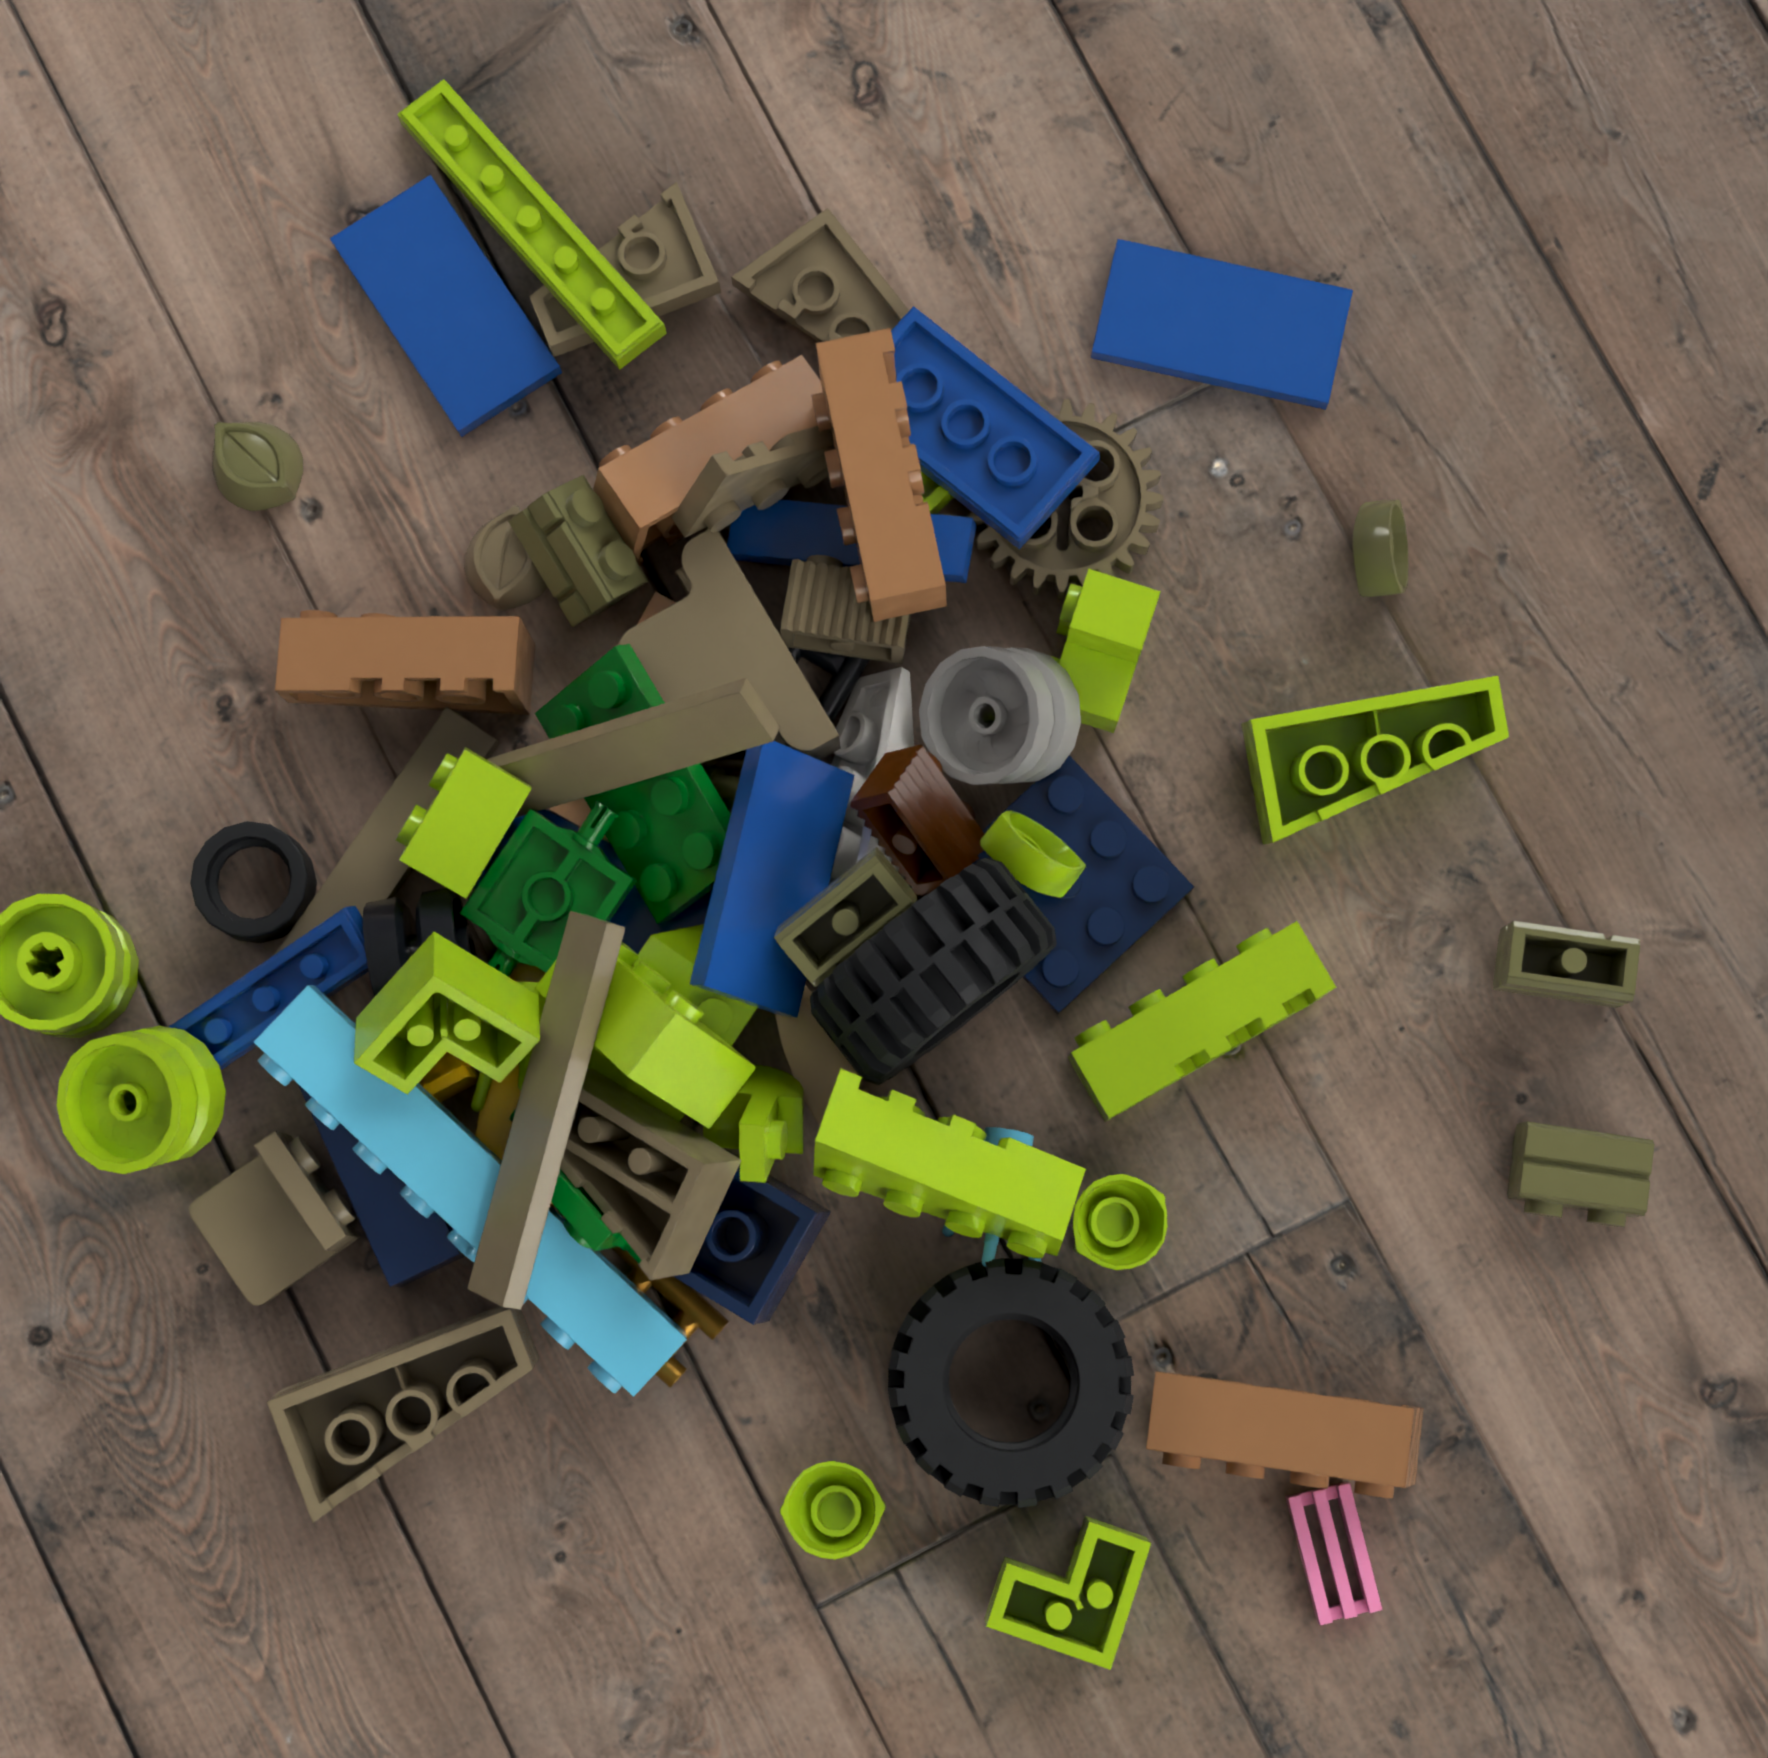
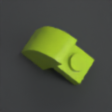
(762, 1122)

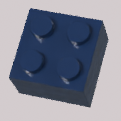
(755, 1247)

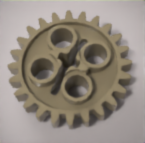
(1116, 501)

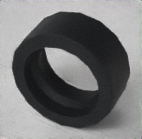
(212, 859)

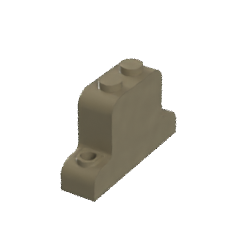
(724, 637)

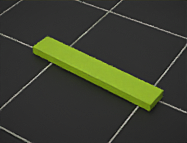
(532, 224)

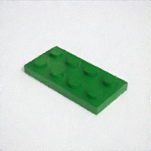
(667, 824)

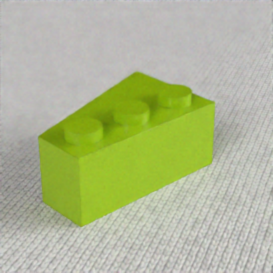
(663, 1042)

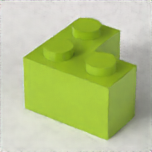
(1103, 643)
(463, 822)
(444, 1005)
(1076, 1612)

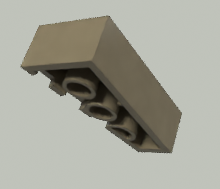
(381, 1408)

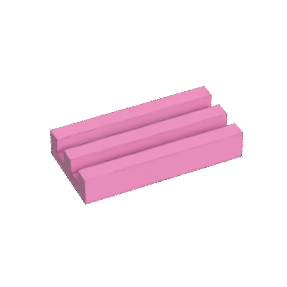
(1348, 1607)

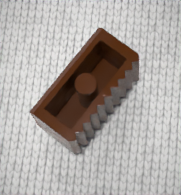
(918, 818)

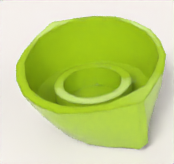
(1032, 854)
(1119, 1222)
(832, 1510)

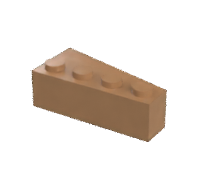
(879, 476)
(650, 481)
(407, 662)
(1284, 1431)

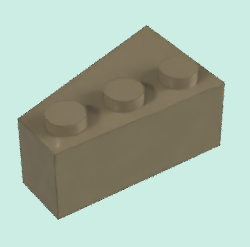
(646, 1174)

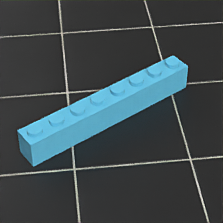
(456, 1177)

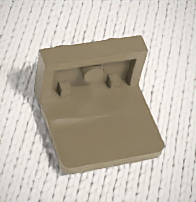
(274, 1219)

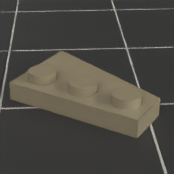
(655, 256)
(822, 283)
(754, 478)

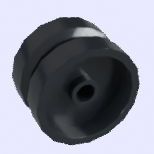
(394, 937)

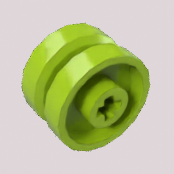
(94, 976)
(140, 1099)

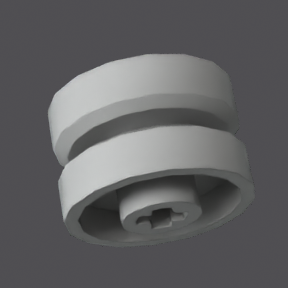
(999, 715)

